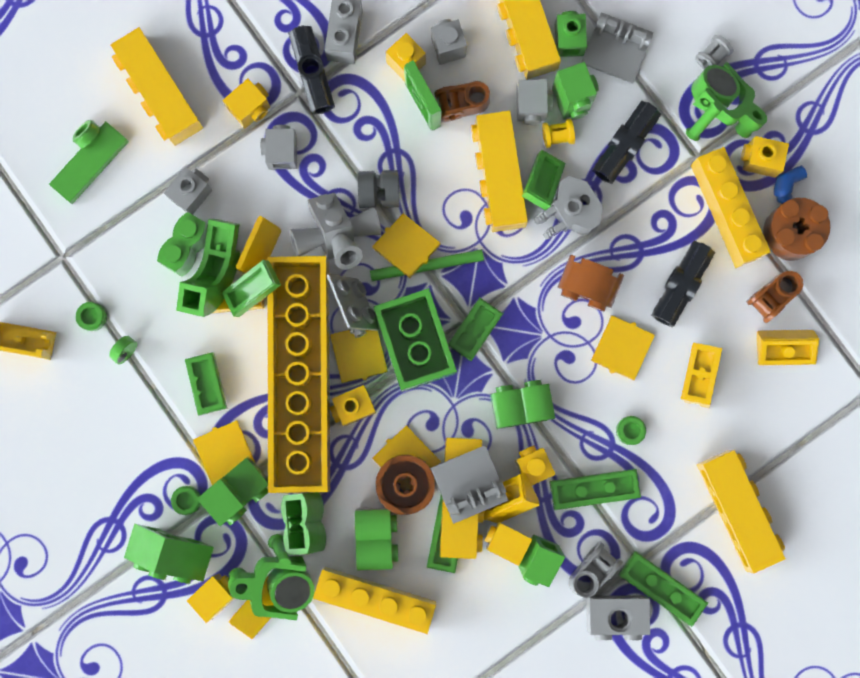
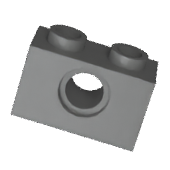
(343, 31)
(601, 607)

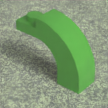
(216, 272)

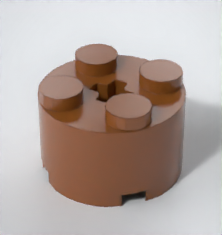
(810, 220)
(590, 282)
(410, 500)

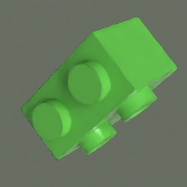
(575, 91)

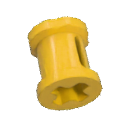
(558, 133)

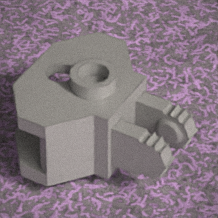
(570, 210)

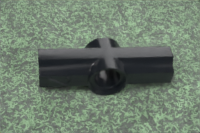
(306, 55)
(626, 142)
(683, 283)

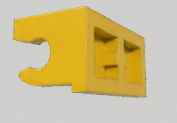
(26, 341)
(701, 374)

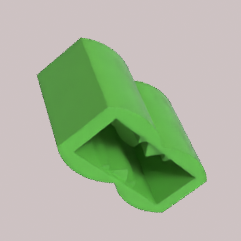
(180, 250)
(522, 405)
(303, 528)
(374, 539)

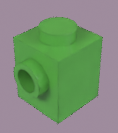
(570, 34)
(541, 561)

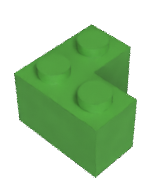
(232, 492)
(168, 554)

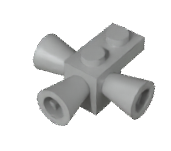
(335, 231)

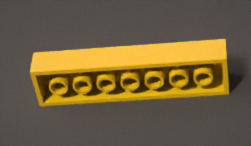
(299, 376)

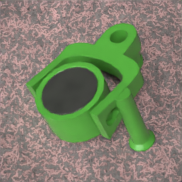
(715, 92)
(287, 583)

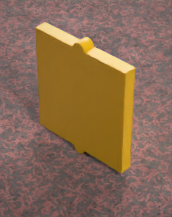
(406, 245)
(622, 347)
(358, 356)
(405, 443)
(222, 450)

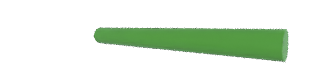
(433, 264)

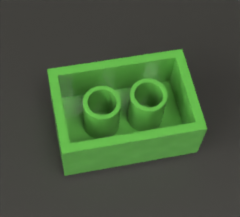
(415, 340)

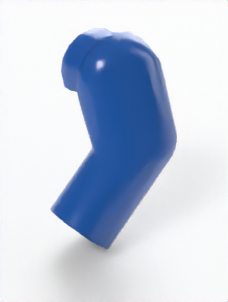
(785, 183)

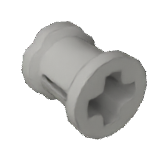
(714, 52)

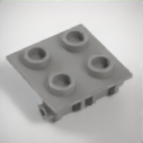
(617, 48)
(353, 304)
(469, 484)

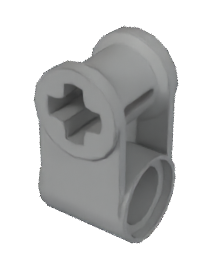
(595, 569)

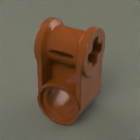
(460, 100)
(772, 298)

